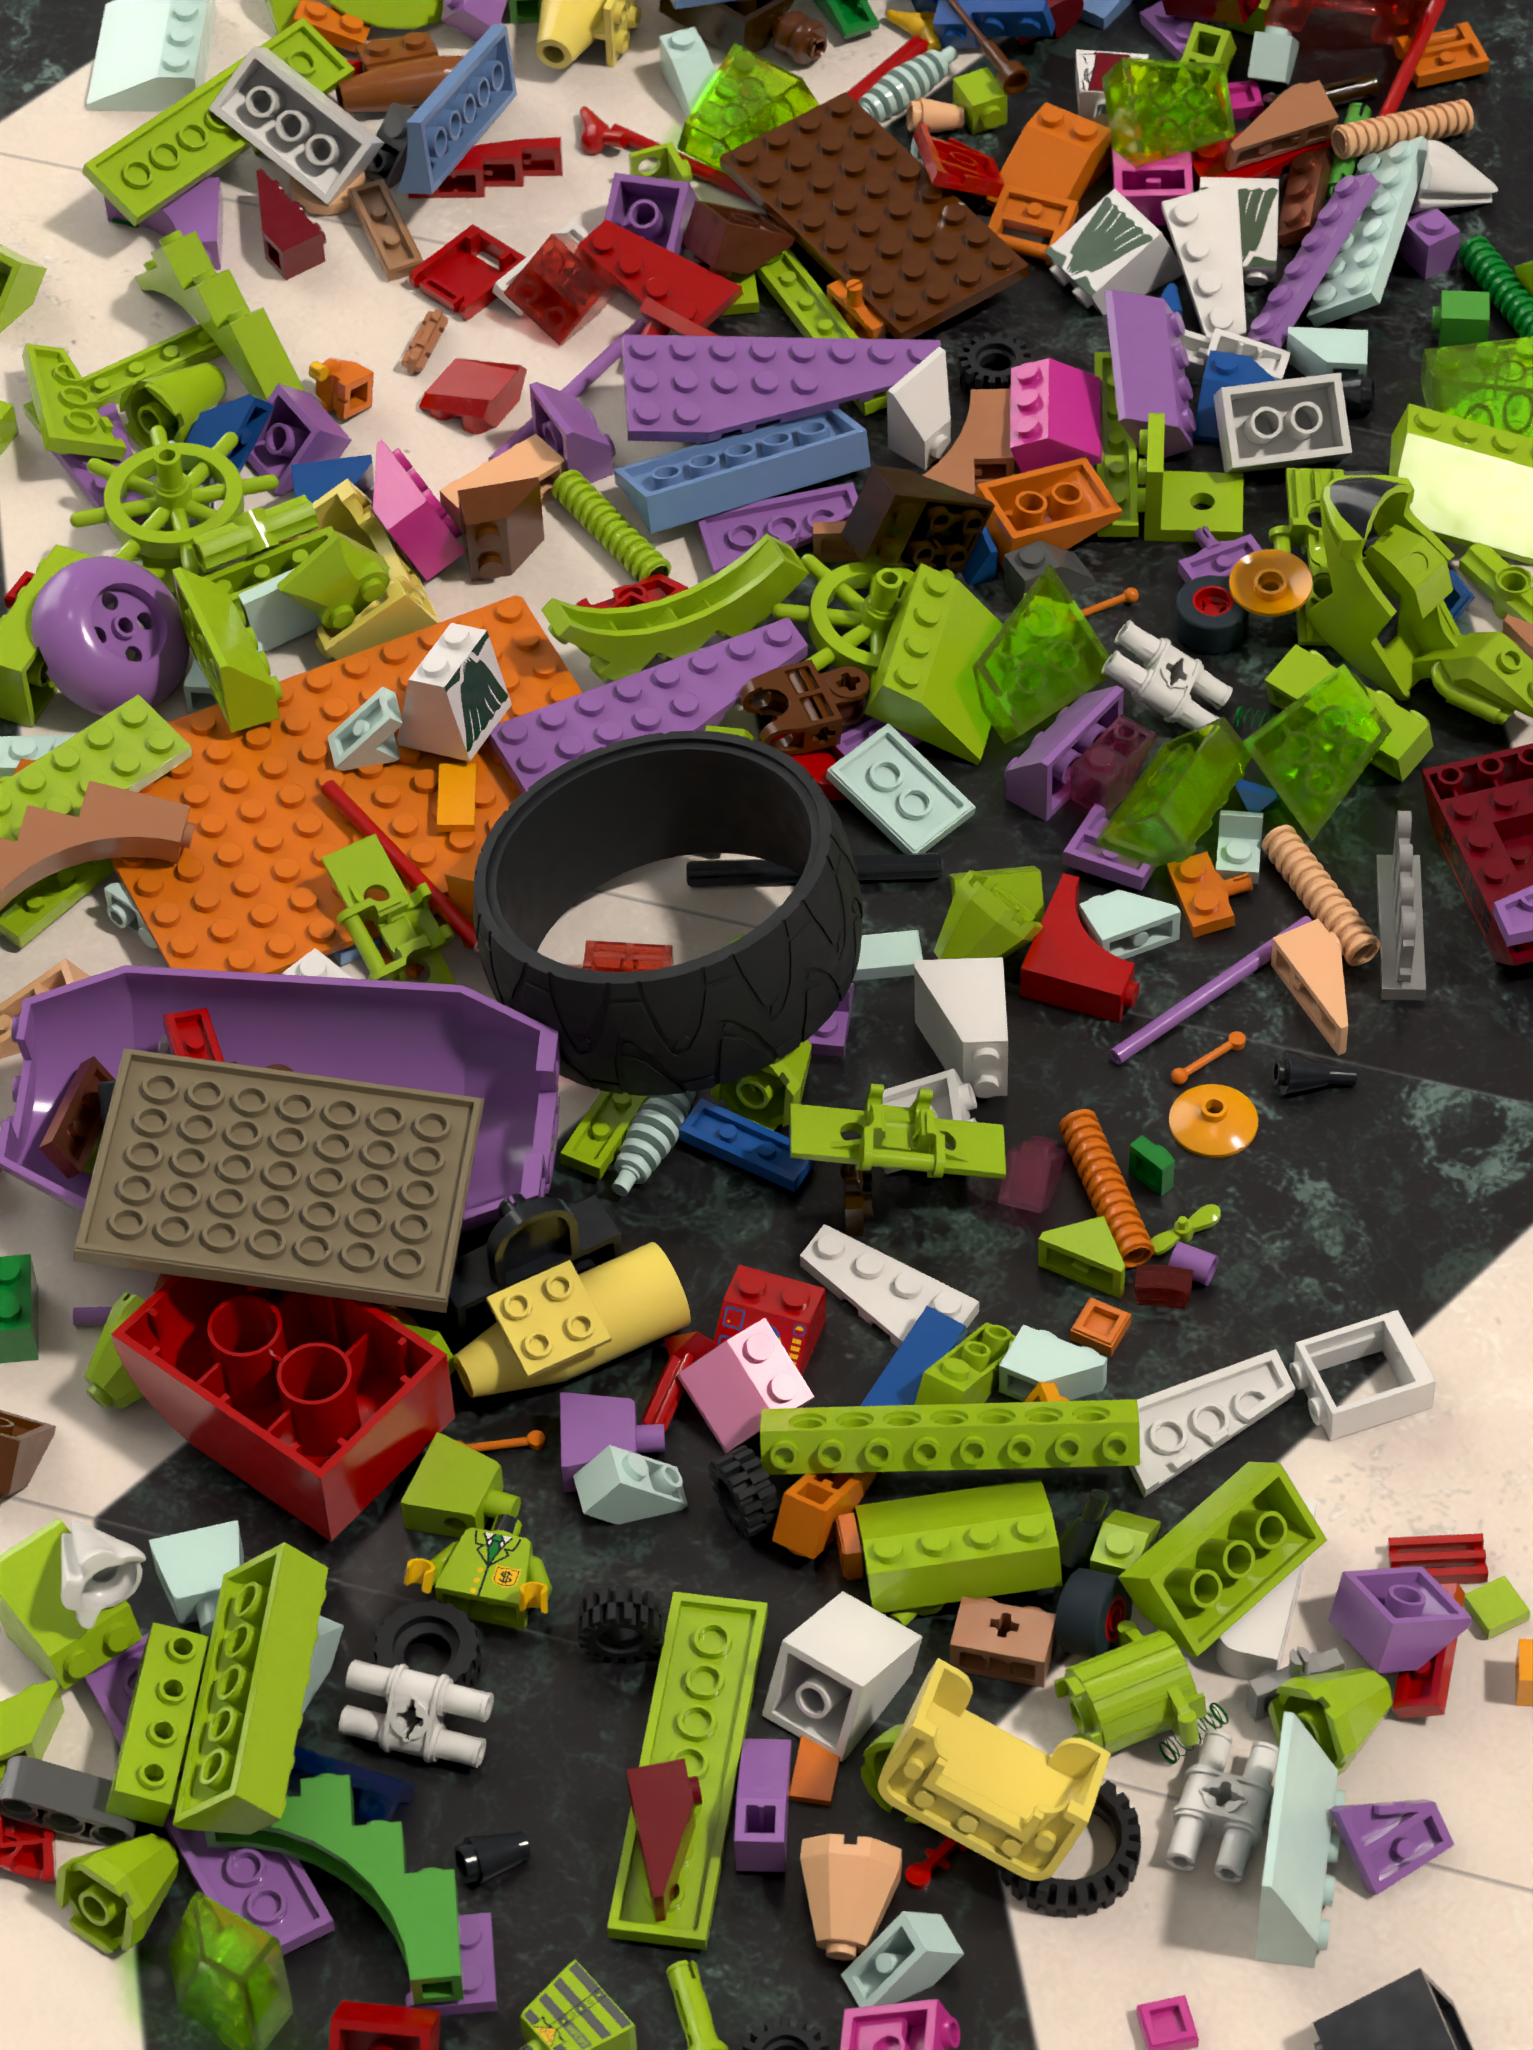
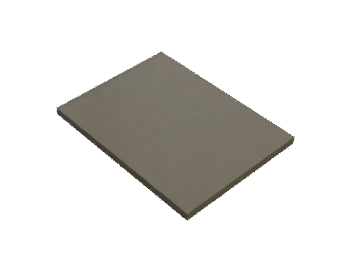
(281, 1180)

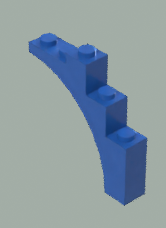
(991, 17)

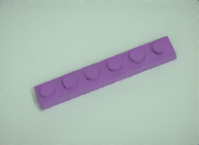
(1313, 259)

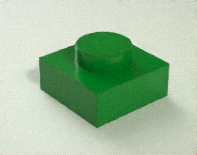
(1151, 1165)

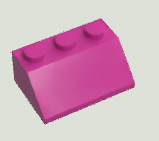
(1054, 415)

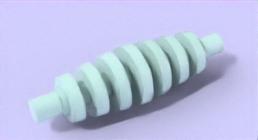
(907, 83)
(650, 1138)

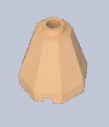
(848, 1890)

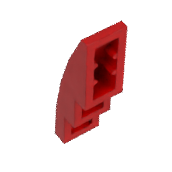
(500, 166)

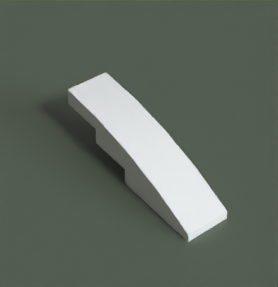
(1198, 348)

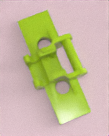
(1303, 498)
(401, 920)
(897, 1138)

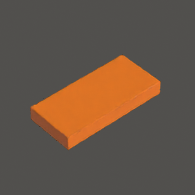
(814, 1774)

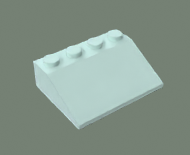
(150, 53)
(1298, 1851)

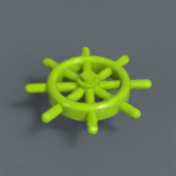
(172, 496)
(869, 617)

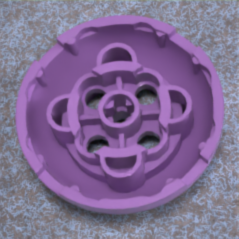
(90, 619)

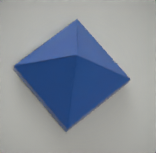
(1459, 598)
(1256, 796)

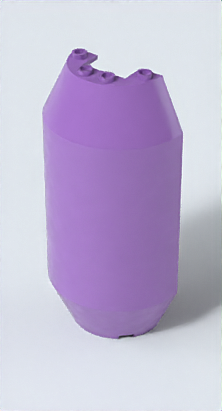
(315, 1025)

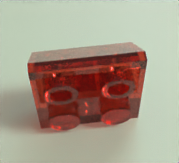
(562, 288)

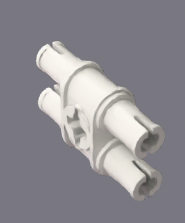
(1166, 678)
(431, 1697)
(1238, 1821)

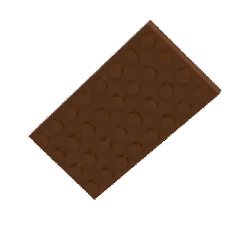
(874, 216)

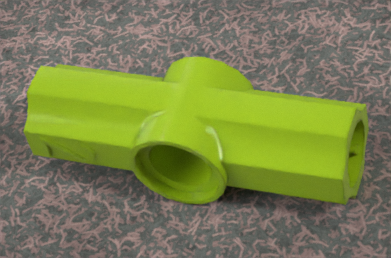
(254, 533)
(1505, 584)

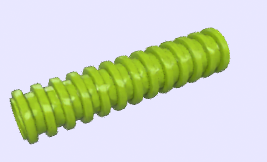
(608, 526)

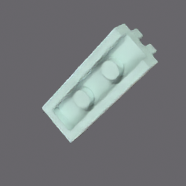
(888, 955)

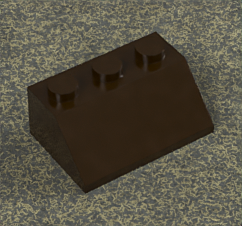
(731, 22)

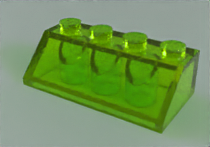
(1177, 795)

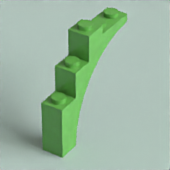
(372, 1859)

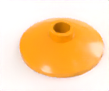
(1270, 583)
(1210, 1133)

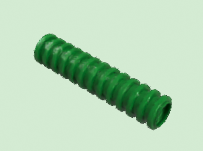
(1497, 278)

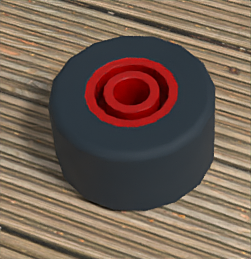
(1209, 616)
(1090, 1612)

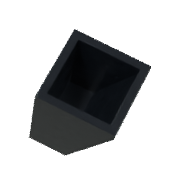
(1398, 2016)

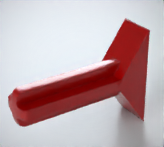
(682, 1352)

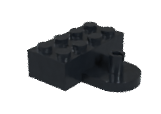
(521, 1245)

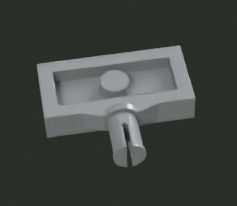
(1264, 1686)

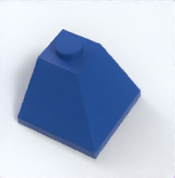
(1223, 371)
(320, 477)

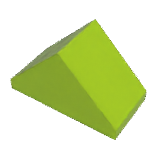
(1084, 1254)

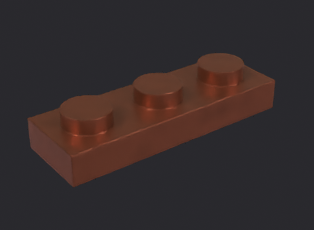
(1304, 195)
(76, 1120)

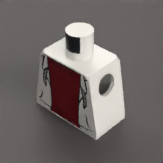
(1088, 80)

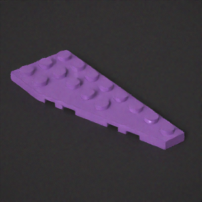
(729, 383)
(661, 699)

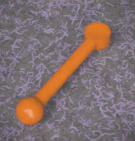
(1129, 595)
(1235, 1041)
(535, 1440)

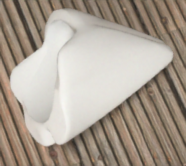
(1450, 181)
(96, 1571)

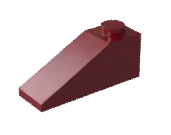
(664, 1821)

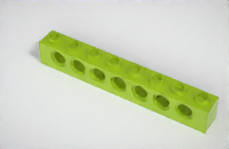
(950, 1437)

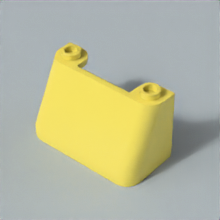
(404, 603)
(989, 1784)

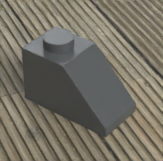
(1027, 563)

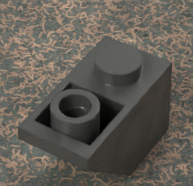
(392, 156)

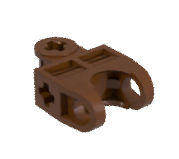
(806, 705)

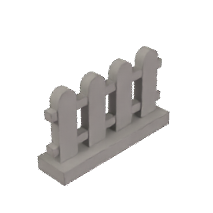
(1401, 918)

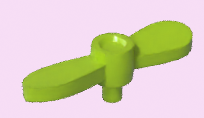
(1184, 1228)

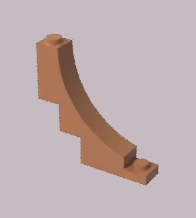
(976, 457)
(109, 826)

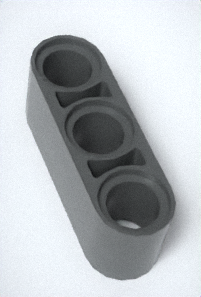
(61, 1801)

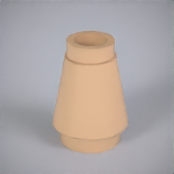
(935, 114)

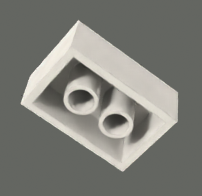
(1282, 423)

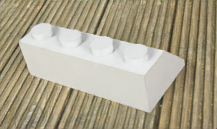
(295, 124)

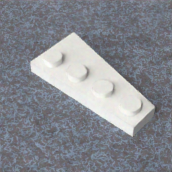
(1210, 255)
(881, 1286)
(1204, 1413)

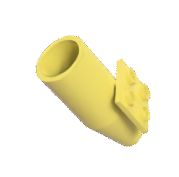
(573, 25)
(573, 1322)

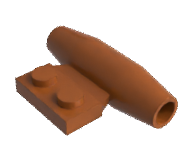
(394, 71)

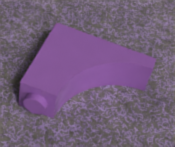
(194, 210)

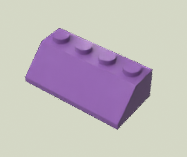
(1150, 367)

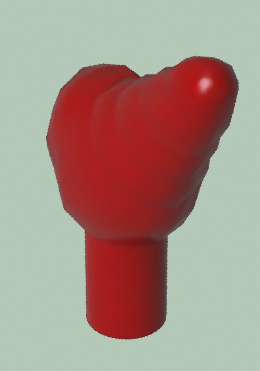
(598, 134)

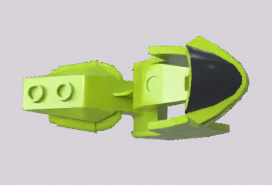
(1409, 562)

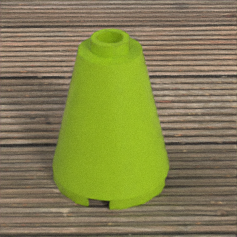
(171, 401)

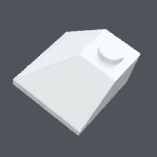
(921, 412)

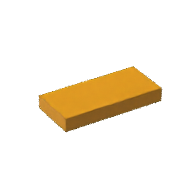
(456, 797)

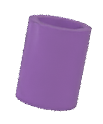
(1195, 1259)

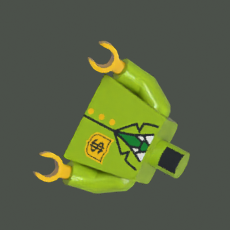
(487, 1575)

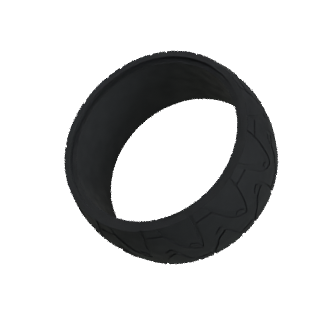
(648, 804)

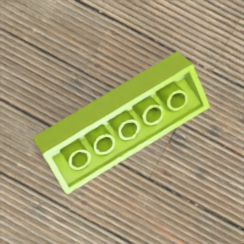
(252, 1694)

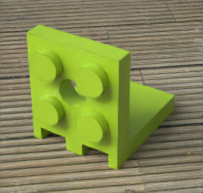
(1172, 494)

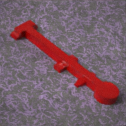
(919, 1874)

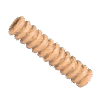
(1386, 131)
(1320, 894)

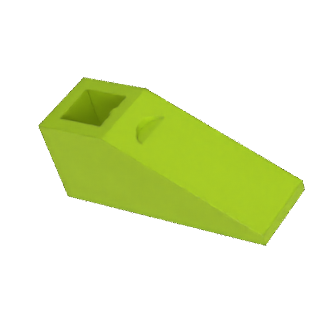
(968, 1370)

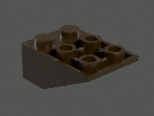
(915, 521)

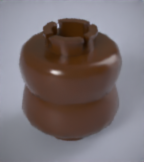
(799, 37)

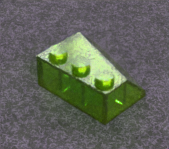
(741, 104)
(1166, 107)
(1482, 383)
(1038, 659)
(1320, 746)
(229, 1975)

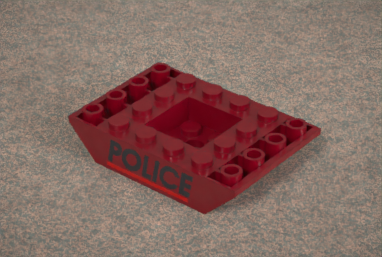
(1485, 832)

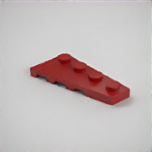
(1211, 160)
(660, 274)

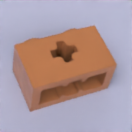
(1003, 1641)

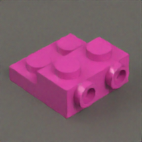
(900, 2027)

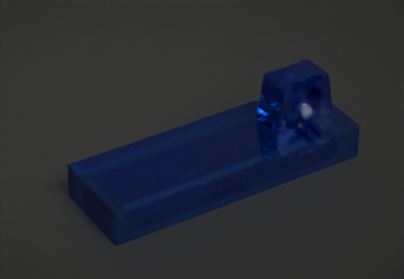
(379, 1791)

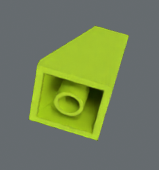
(41, 1624)

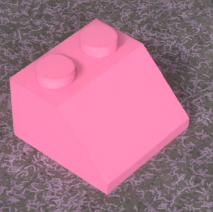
(740, 1380)

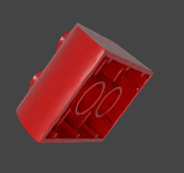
(289, 1390)

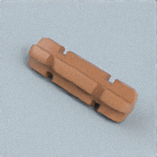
(424, 341)

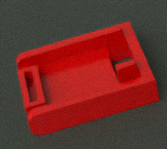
(459, 277)

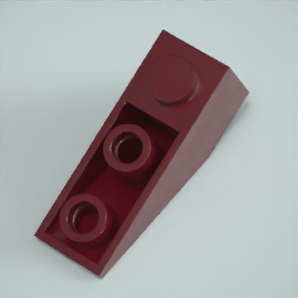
(289, 237)

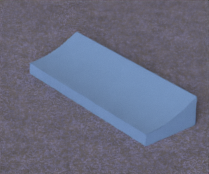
(458, 112)
(743, 468)

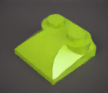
(337, 580)

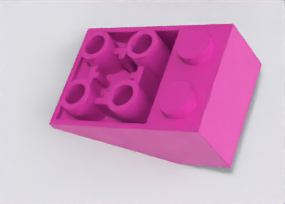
(1152, 183)
(413, 514)

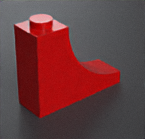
(1071, 968)

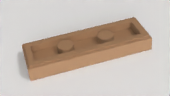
(385, 229)

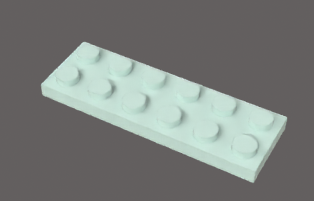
(1366, 257)

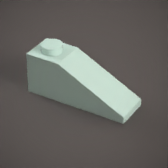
(685, 66)

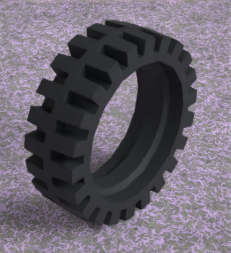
(1096, 1888)

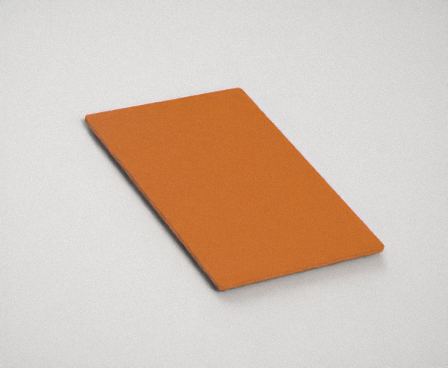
(254, 874)

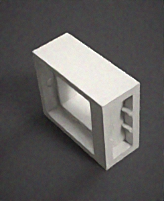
(1348, 1343)

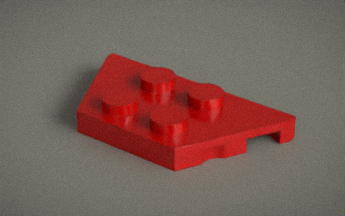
(957, 165)

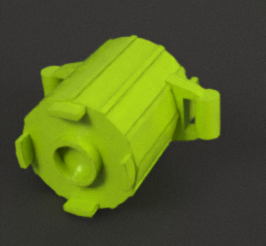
(1133, 1692)

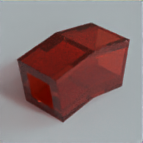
(1163, 1285)

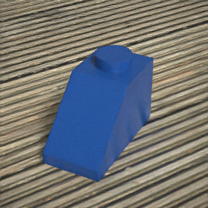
(243, 416)

